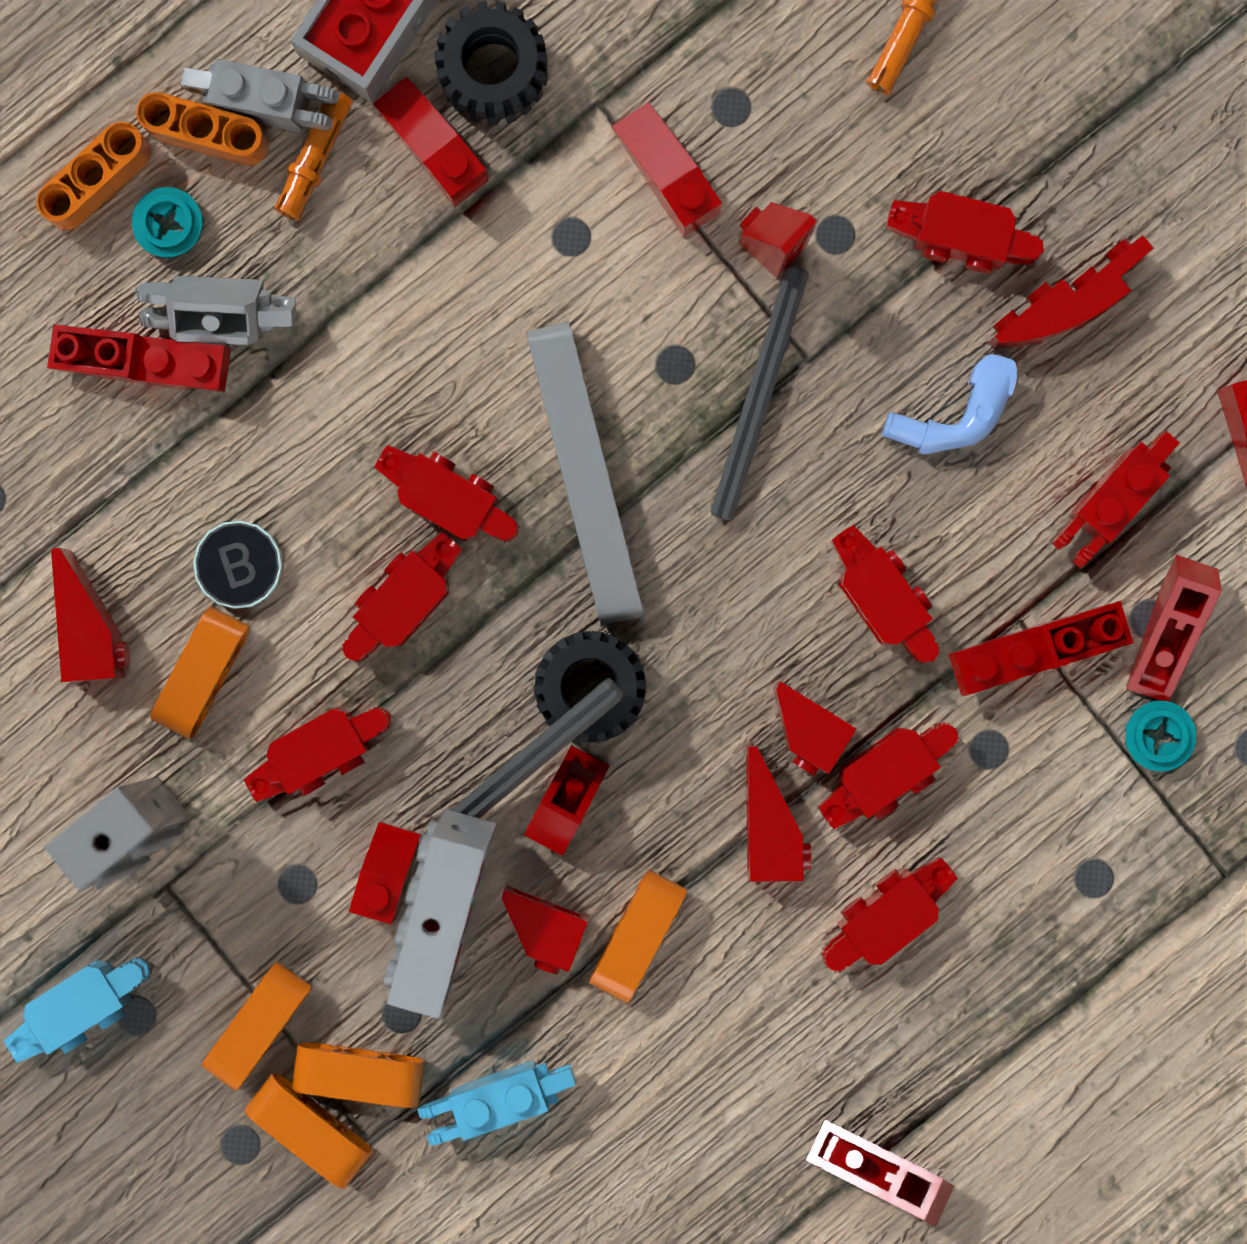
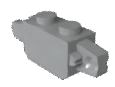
(261, 94)
(214, 309)

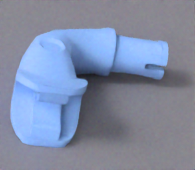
(991, 384)

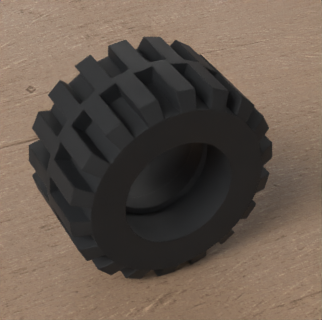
(481, 29)
(598, 647)

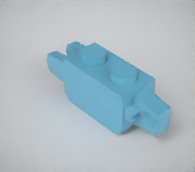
(74, 1006)
(498, 1100)

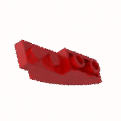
(1061, 309)
(139, 358)
(1040, 648)

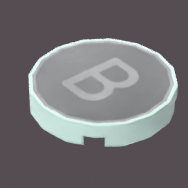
(238, 564)

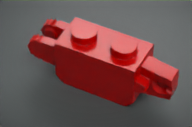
(964, 231)
(1118, 496)
(444, 497)
(883, 596)
(403, 600)
(315, 750)
(886, 772)
(889, 917)

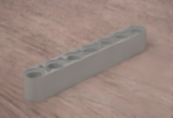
(585, 474)

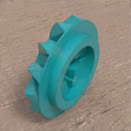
(161, 203)
(1177, 725)

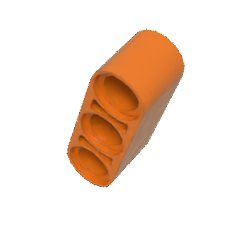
(185, 117)
(71, 179)
(200, 672)
(637, 936)
(256, 1026)
(358, 1074)
(308, 1131)

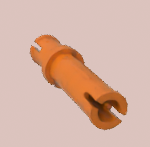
(900, 44)
(309, 164)

